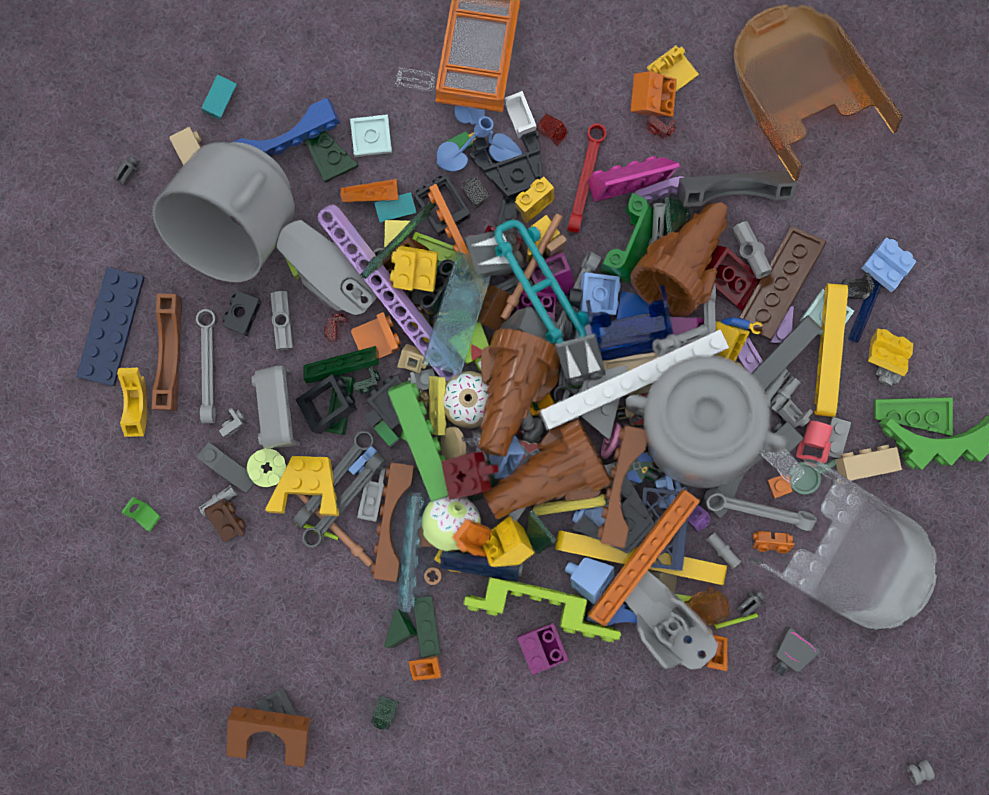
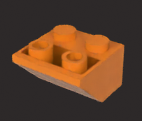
(653, 94)

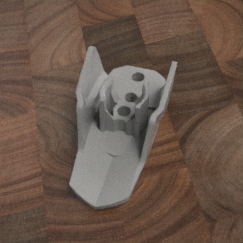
(324, 268)
(666, 621)

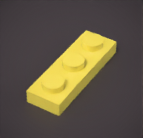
(436, 405)

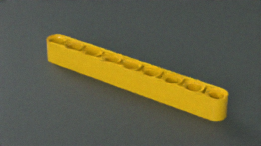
(594, 548)

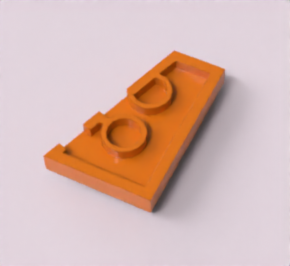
(371, 192)

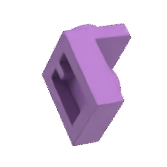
(699, 518)

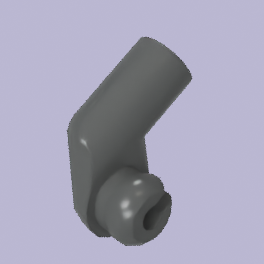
(538, 430)

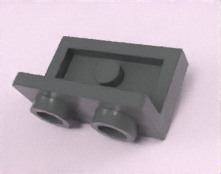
(276, 702)

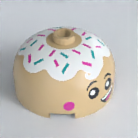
(457, 410)

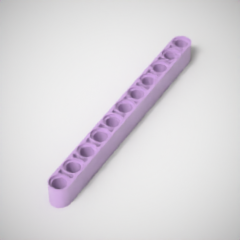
(380, 288)

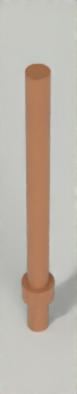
(513, 299)
(356, 549)

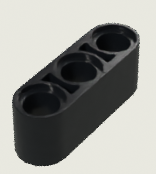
(437, 295)

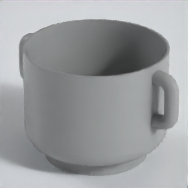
(210, 188)
(706, 421)

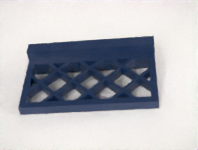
(679, 538)
(477, 565)

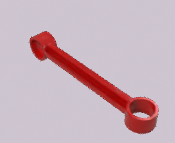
(583, 186)

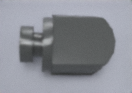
(126, 170)
(756, 598)

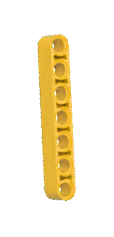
(830, 349)

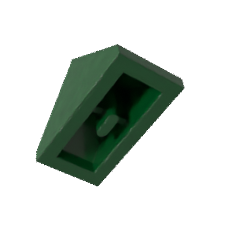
(400, 629)

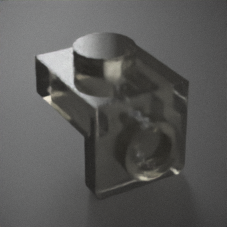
(859, 287)

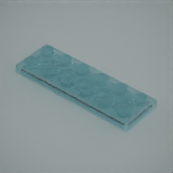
(456, 316)
(410, 542)

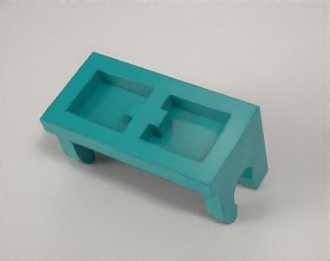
(218, 97)
(395, 208)

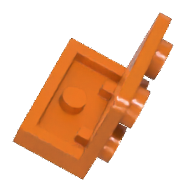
(377, 334)

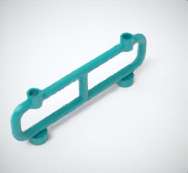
(531, 236)

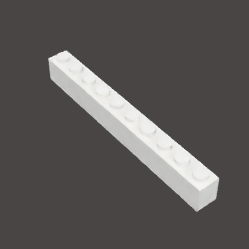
(629, 381)

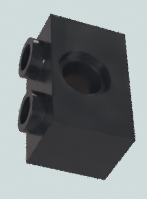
(243, 324)

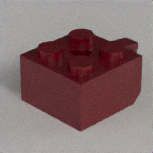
(467, 475)

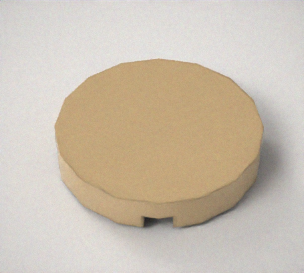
(452, 443)

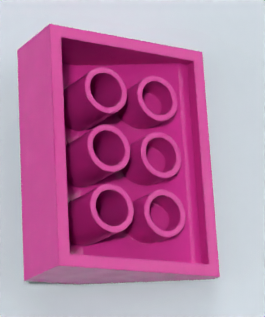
(630, 178)

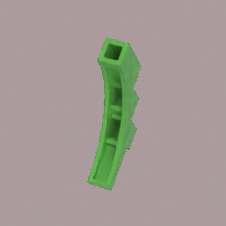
(945, 451)

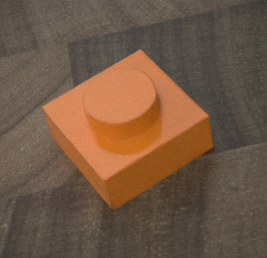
(779, 486)

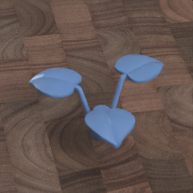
(502, 147)

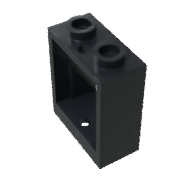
(459, 217)
(310, 412)

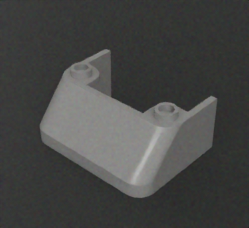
(274, 407)

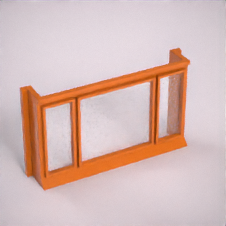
(477, 53)

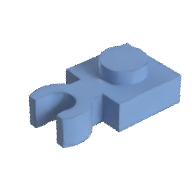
(360, 464)

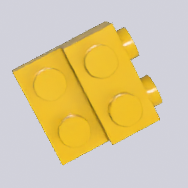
(535, 199)
(414, 269)
(890, 351)

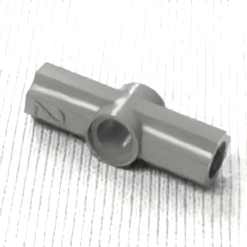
(748, 242)
(280, 308)

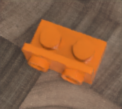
(471, 537)

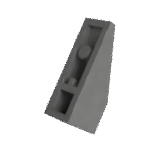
(225, 466)

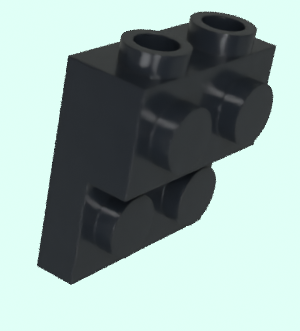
(382, 402)

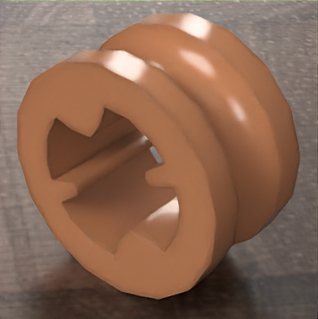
(438, 573)

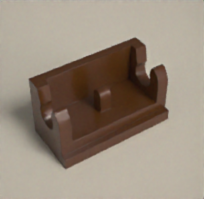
(493, 307)

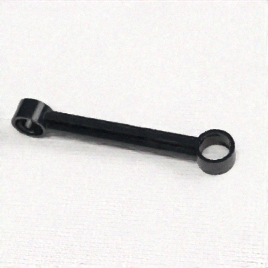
(574, 298)

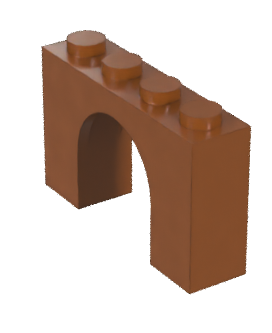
(290, 728)

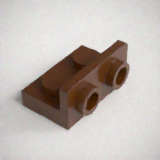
(225, 520)

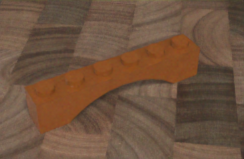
(169, 327)
(632, 445)
(387, 562)

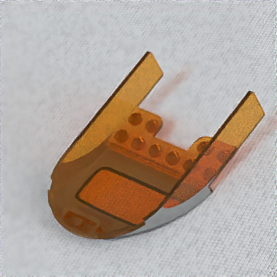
(798, 65)

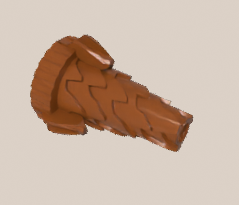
(681, 262)
(518, 372)
(563, 468)

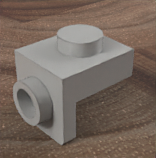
(793, 415)

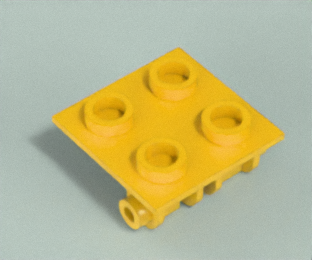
(674, 65)

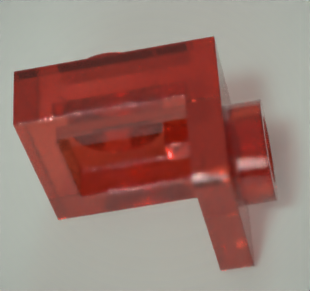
(657, 127)
(552, 129)
(330, 330)

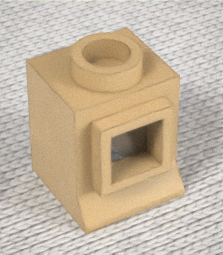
(411, 359)

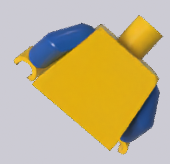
(735, 333)

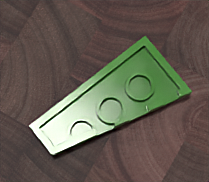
(923, 413)

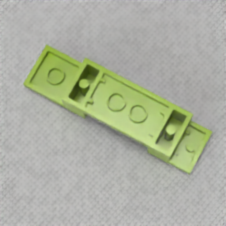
(571, 614)

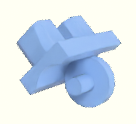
(667, 483)

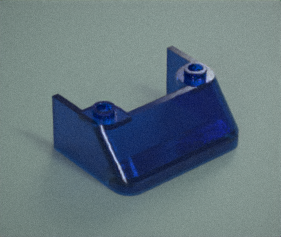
(631, 334)

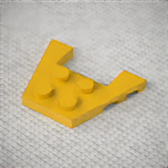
(306, 477)

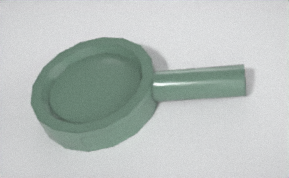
(811, 479)

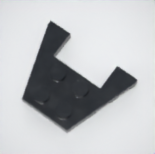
(516, 173)
(634, 514)

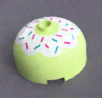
(444, 518)

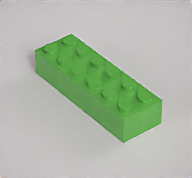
(419, 437)

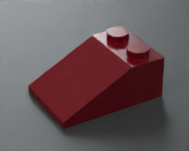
(734, 278)

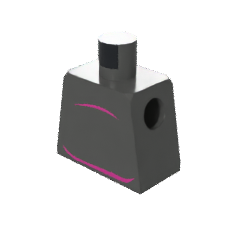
(793, 652)

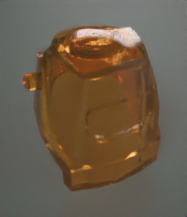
(710, 606)

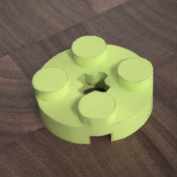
(260, 458)

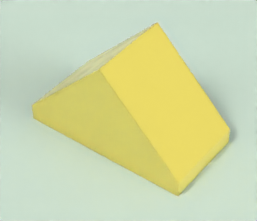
(392, 229)

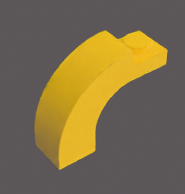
(135, 402)

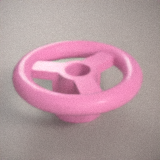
(611, 444)

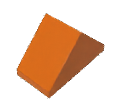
(719, 661)
(425, 668)

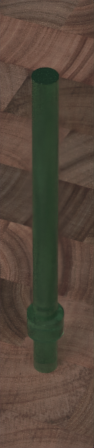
(376, 262)

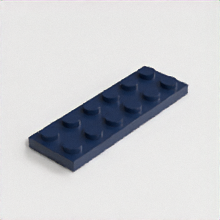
(110, 326)

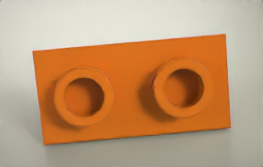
(782, 542)

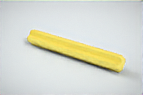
(571, 505)

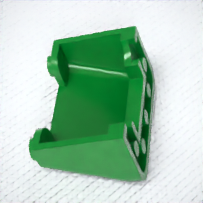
(620, 262)

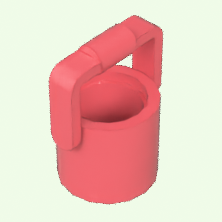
(816, 436)

